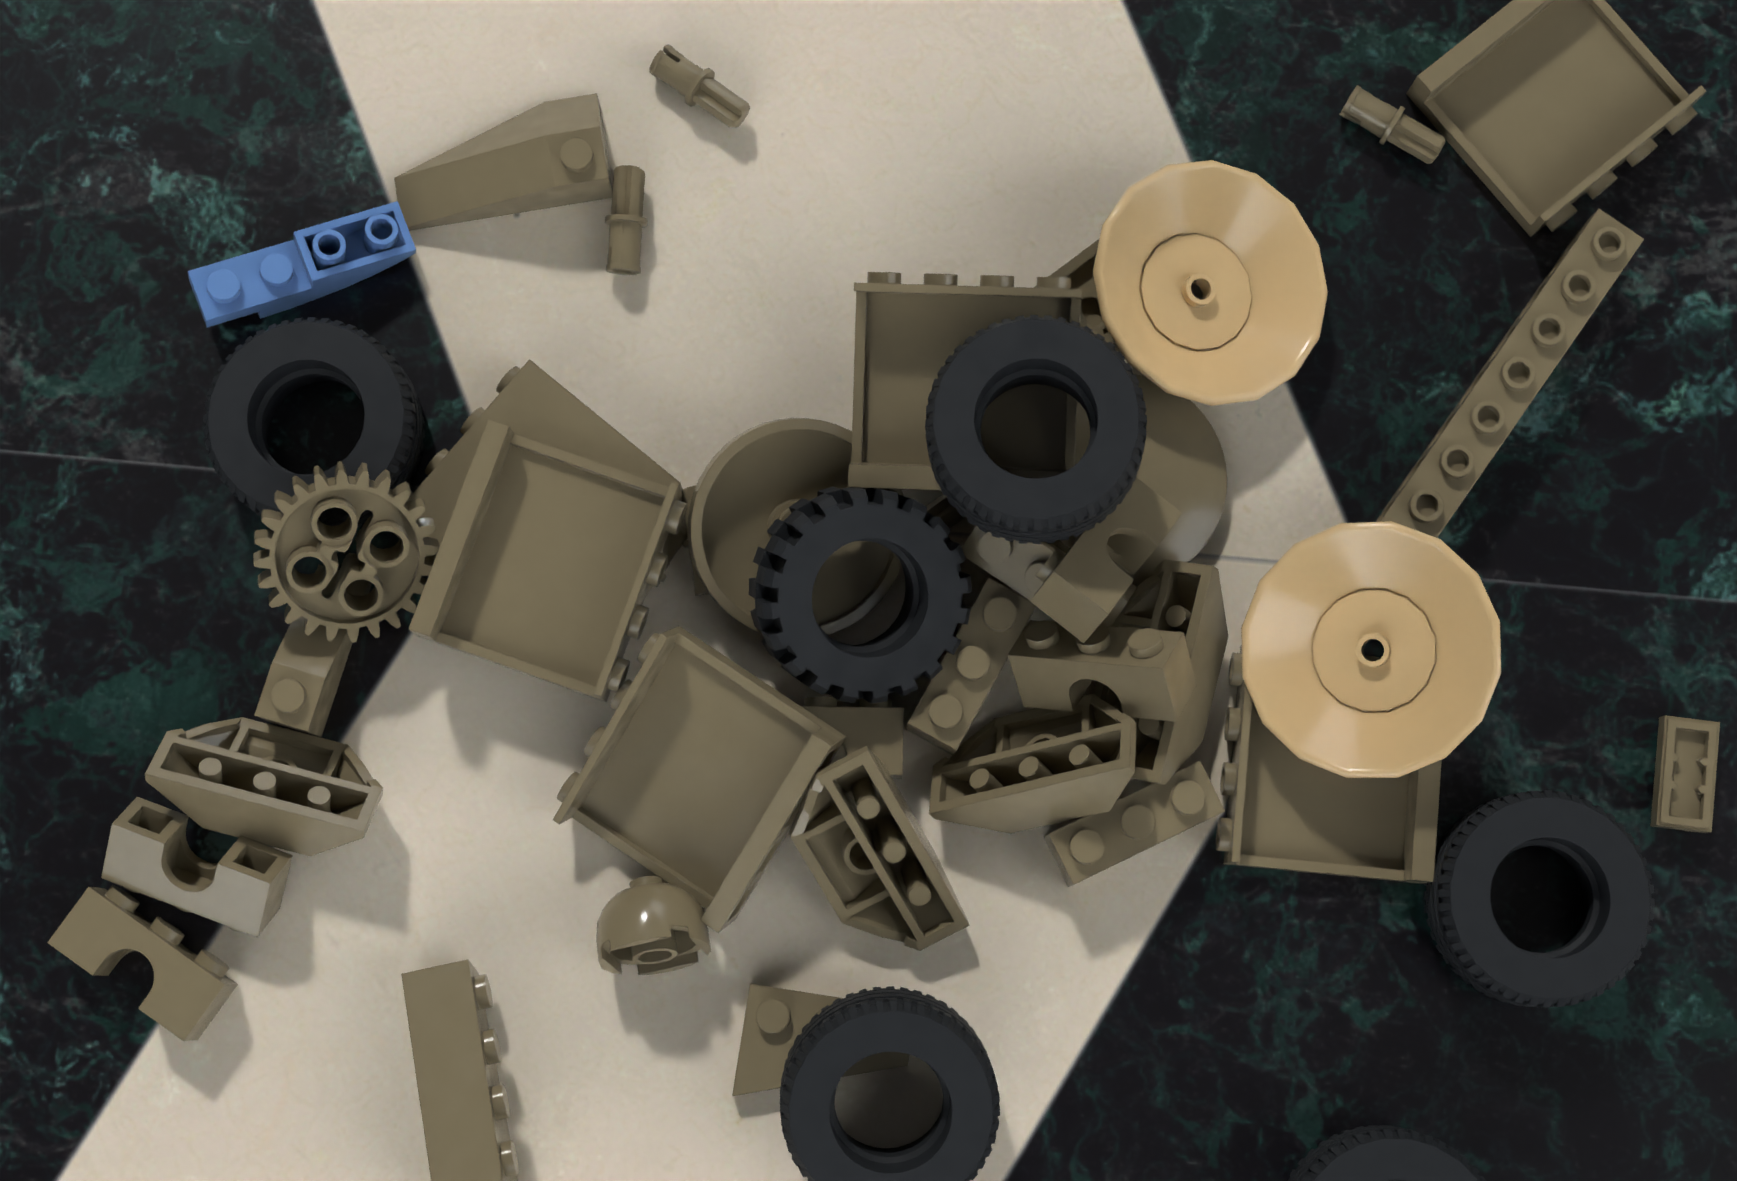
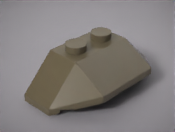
(1189, 601)
(1037, 768)
(267, 784)
(874, 855)

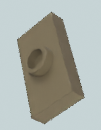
(1685, 774)

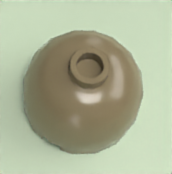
(651, 928)

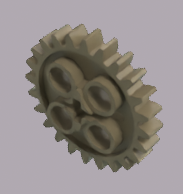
(299, 534)

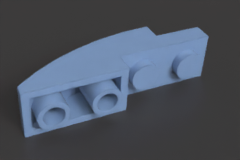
(305, 268)

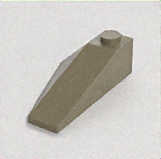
(522, 165)

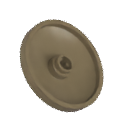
(1181, 465)
(754, 485)

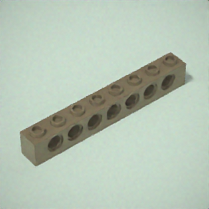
(1513, 375)

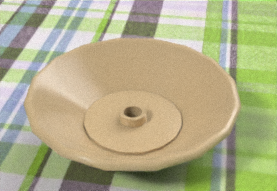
(1247, 256)
(1310, 637)

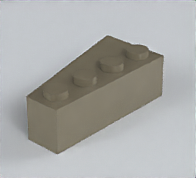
(458, 1074)

